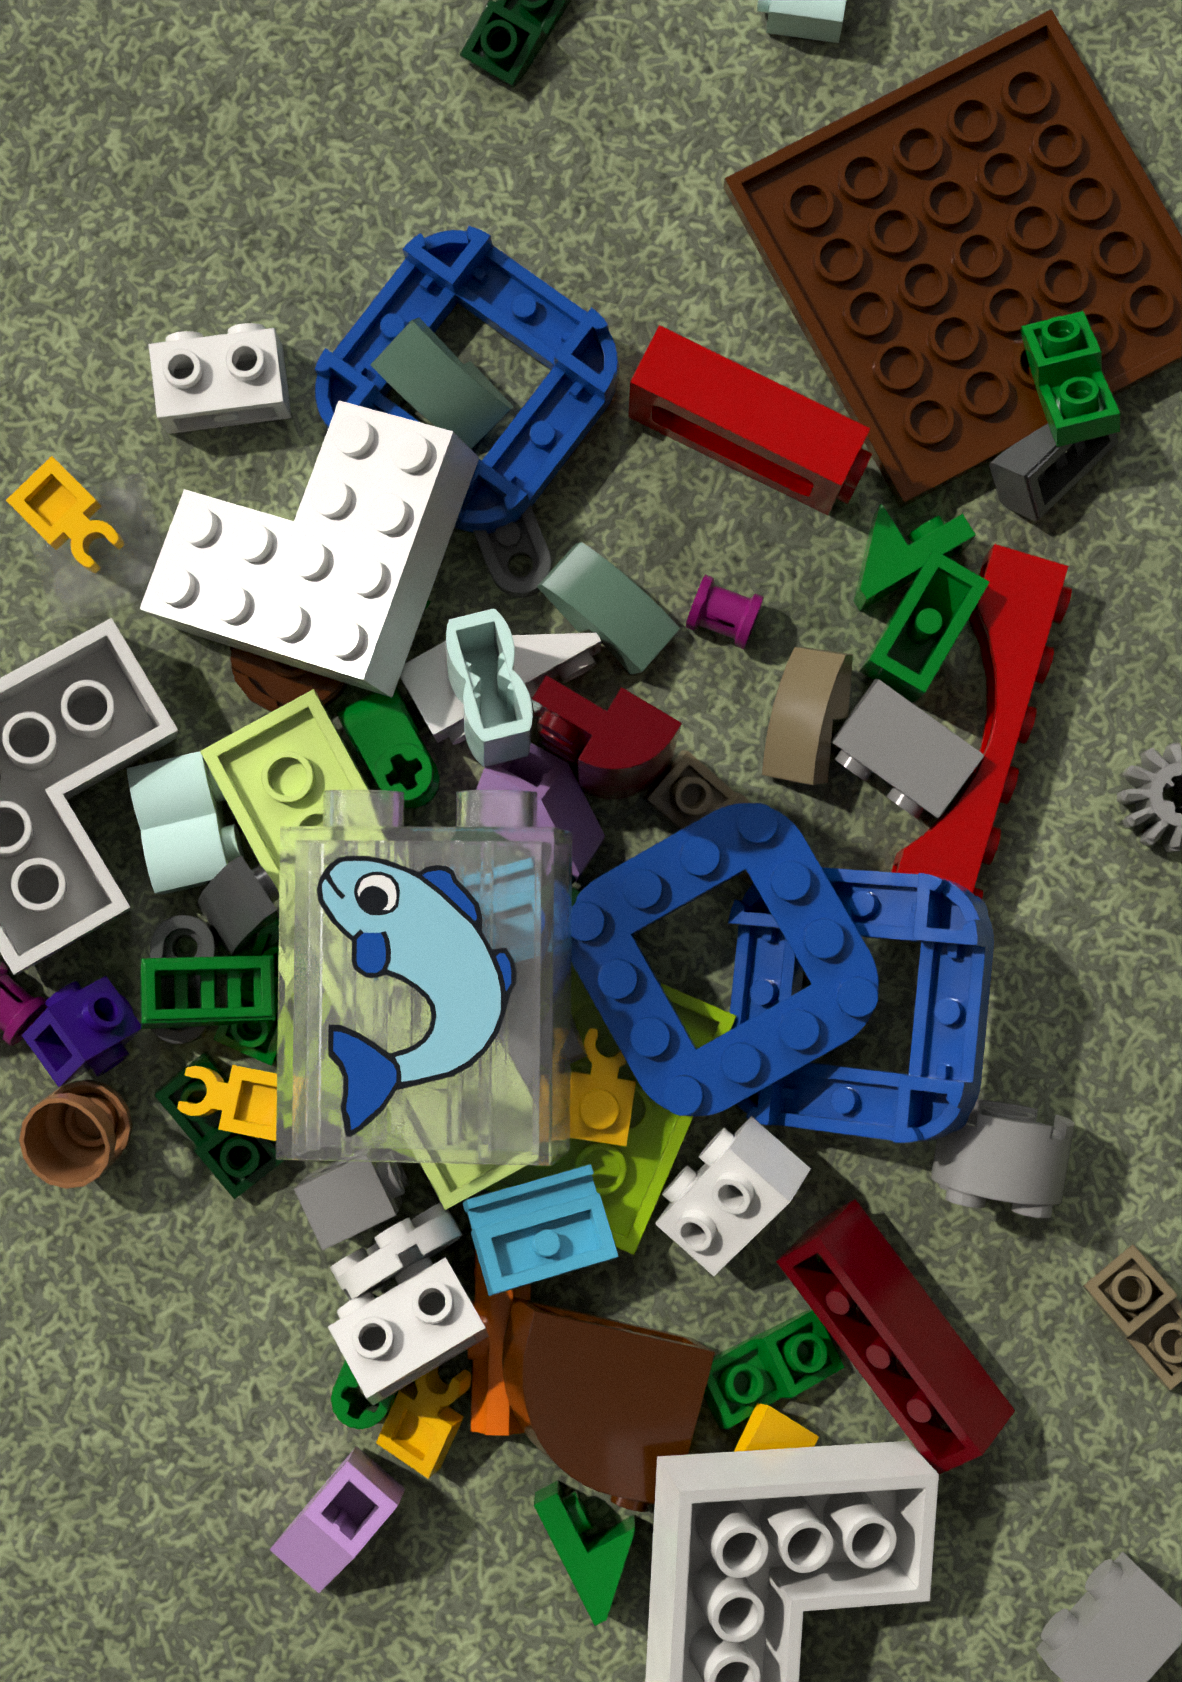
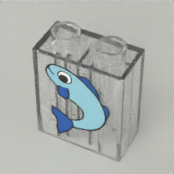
(424, 984)

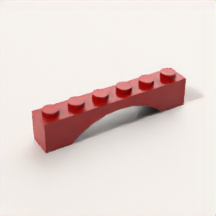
(1012, 637)

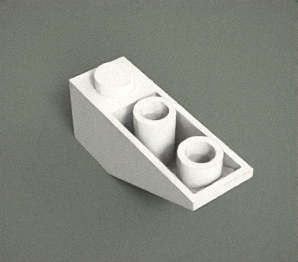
(534, 659)

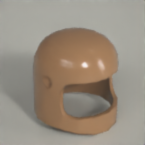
(59, 1149)

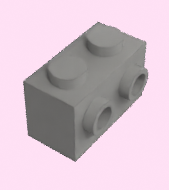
(906, 750)
(1116, 1630)

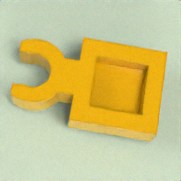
(61, 510)
(601, 1100)
(245, 1101)
(422, 1423)

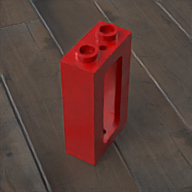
(748, 421)

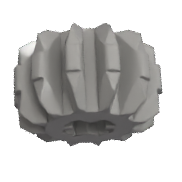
(1158, 814)

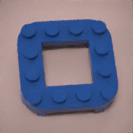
(521, 307)
(947, 1013)
(771, 1043)

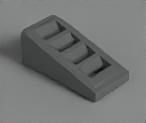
(1038, 473)

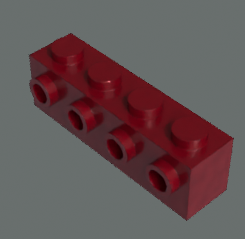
(896, 1338)

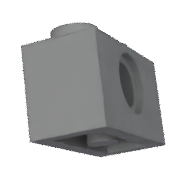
(350, 1197)

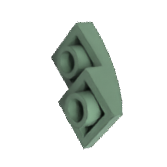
(440, 385)
(607, 602)

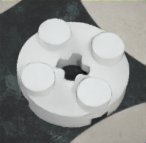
(396, 1250)

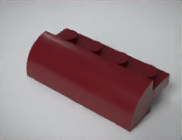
(614, 749)

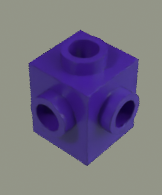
(82, 1031)

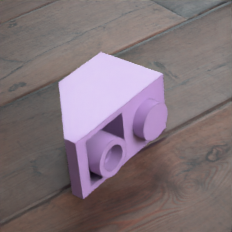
(558, 799)
(339, 1520)

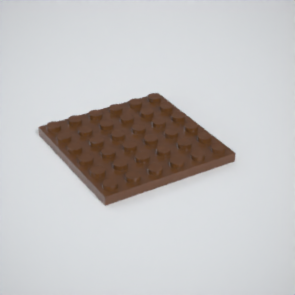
(949, 224)

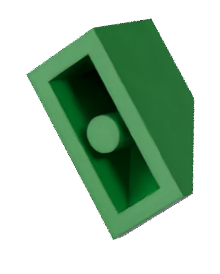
(924, 626)

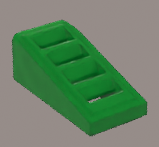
(206, 967)

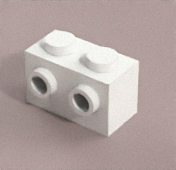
(219, 378)
(732, 1196)
(407, 1328)

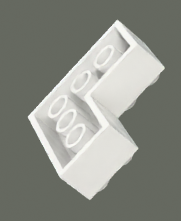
(341, 579)
(62, 731)
(778, 1534)

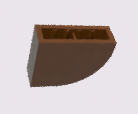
(603, 1395)

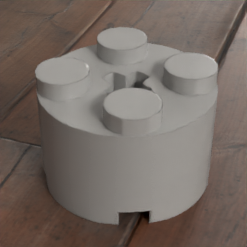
(1005, 1159)

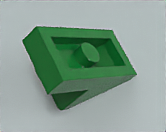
(893, 563)
(592, 1562)

